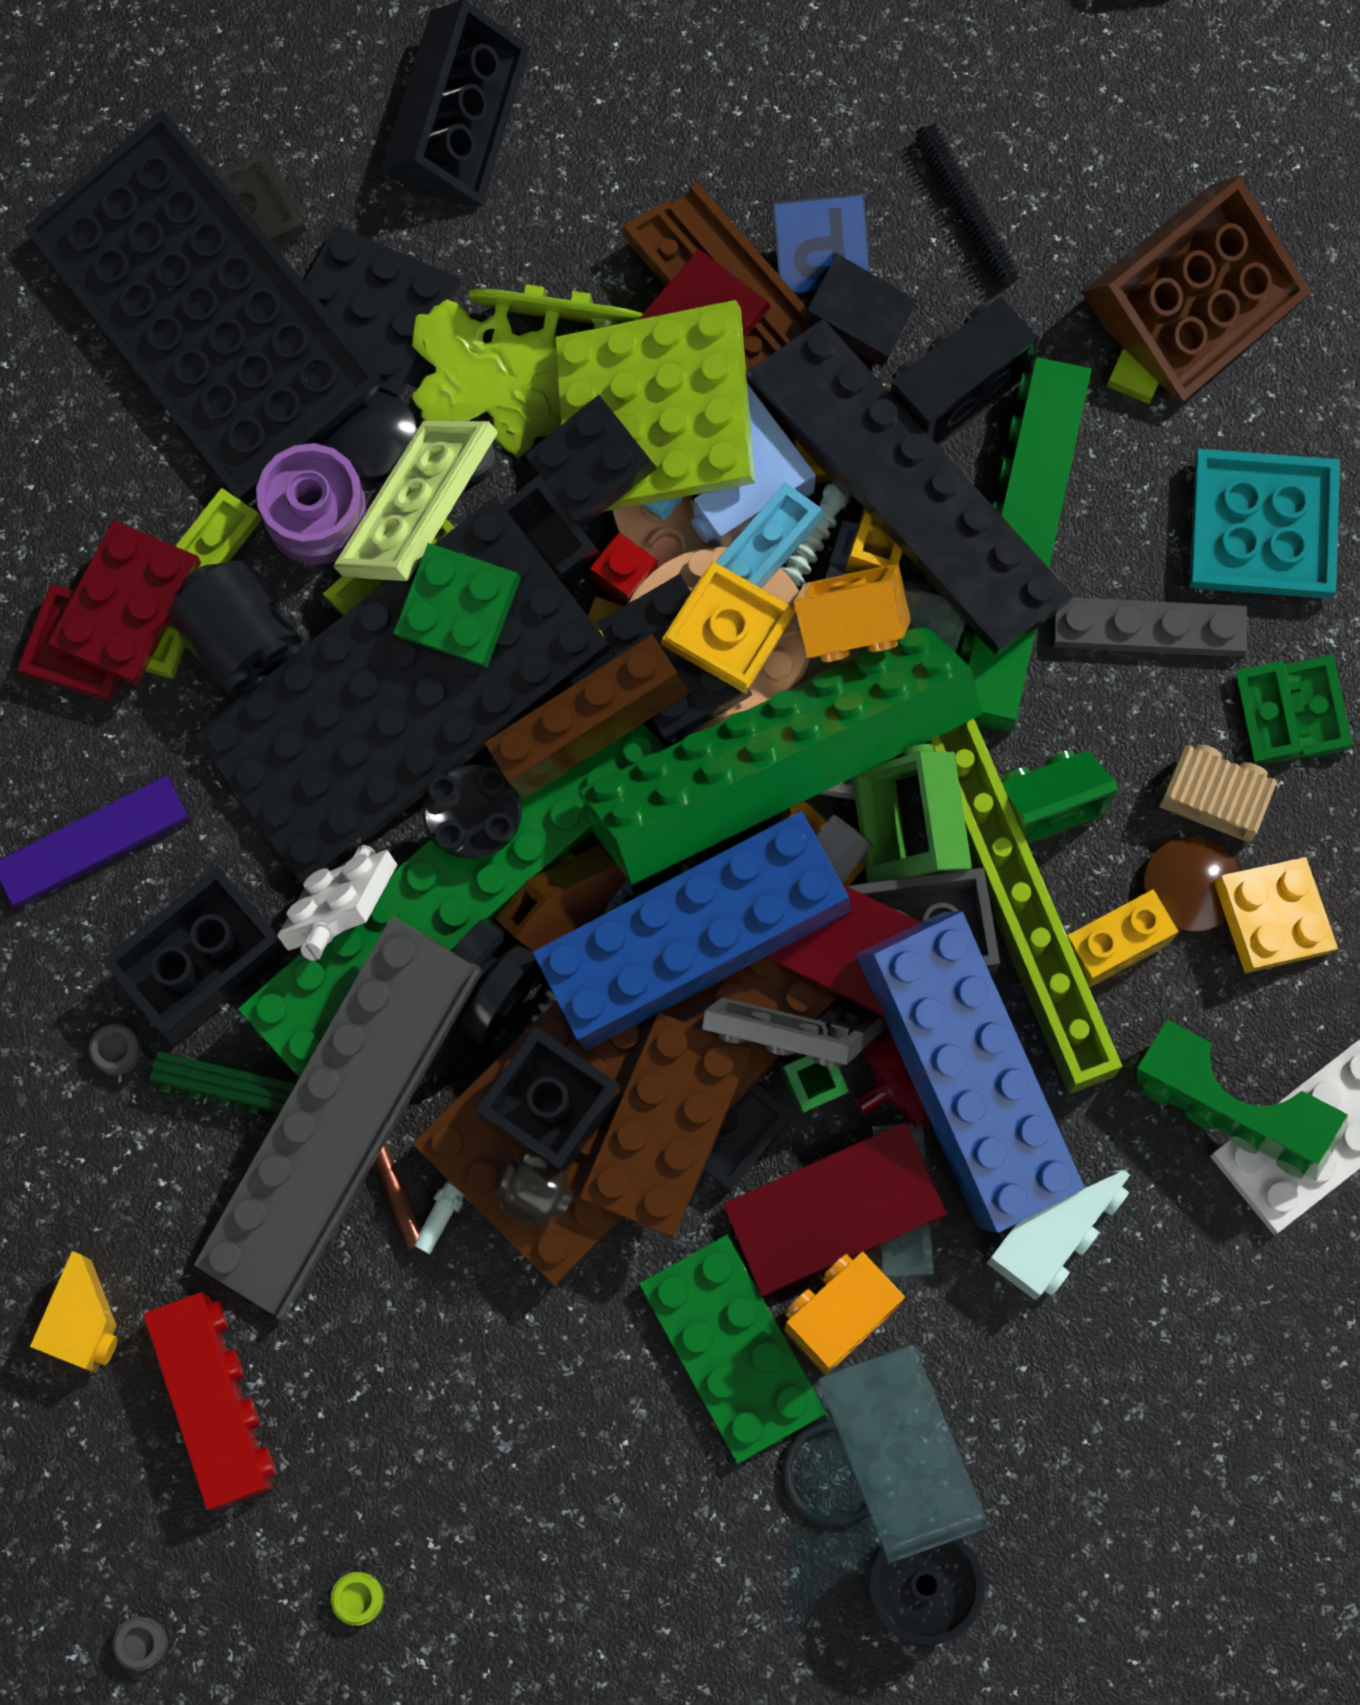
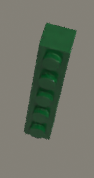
(219, 1083)

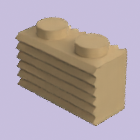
(1218, 792)

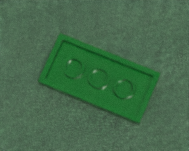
(732, 1349)

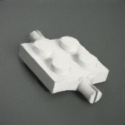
(336, 901)

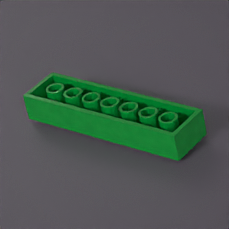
(779, 753)

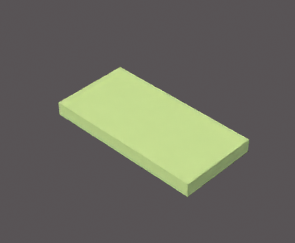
(415, 500)

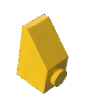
(78, 1318)

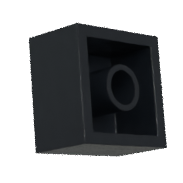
(549, 1101)

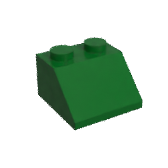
(1059, 795)

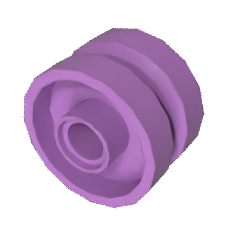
(310, 502)

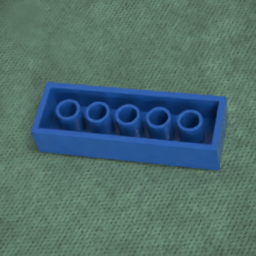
(693, 931)
(970, 1071)

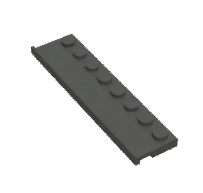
(338, 1117)

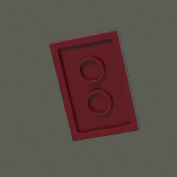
(123, 603)

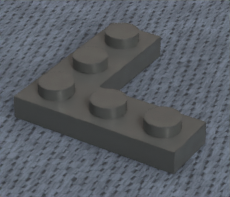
(830, 1039)

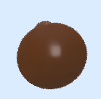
(1184, 881)

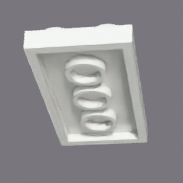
(1276, 1194)

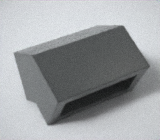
(843, 846)

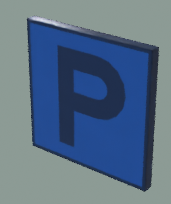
(814, 232)

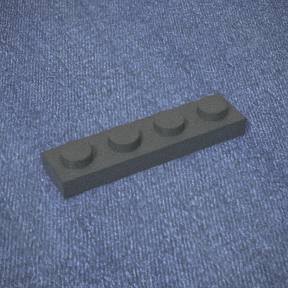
(1151, 627)

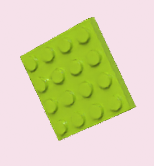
(676, 391)

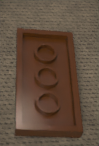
(666, 1125)

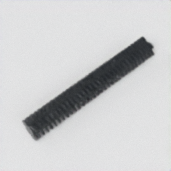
(967, 205)

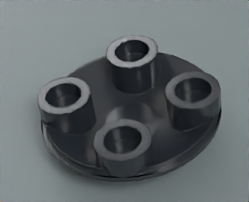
(374, 435)
(472, 811)

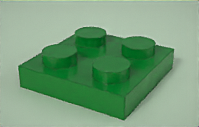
(457, 605)

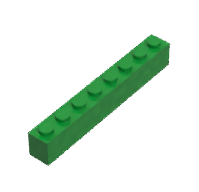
(1032, 507)

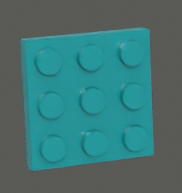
(1265, 523)

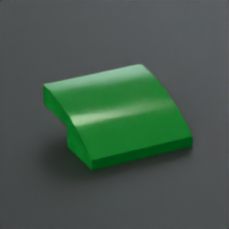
(1294, 710)

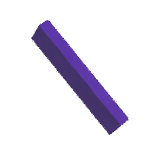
(91, 841)

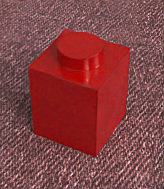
(621, 570)

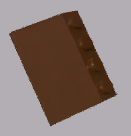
(1198, 289)

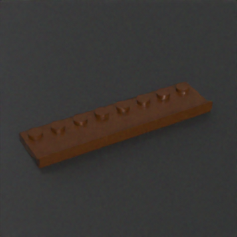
(675, 231)

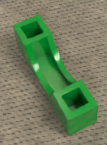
(1294, 1132)

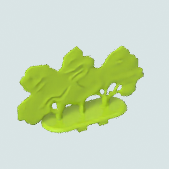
(510, 375)

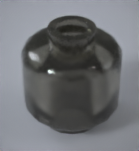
(532, 1190)

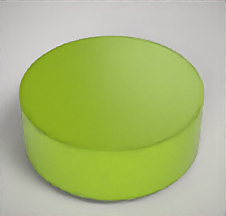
(357, 1598)

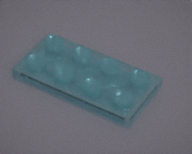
(902, 1454)

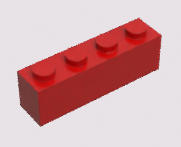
(209, 1401)

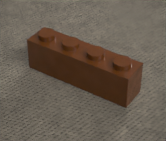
(587, 717)

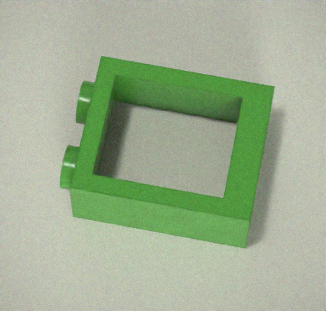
(943, 814)

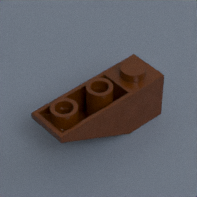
(562, 898)

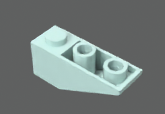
(1041, 1244)

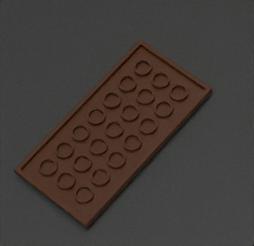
(474, 1153)

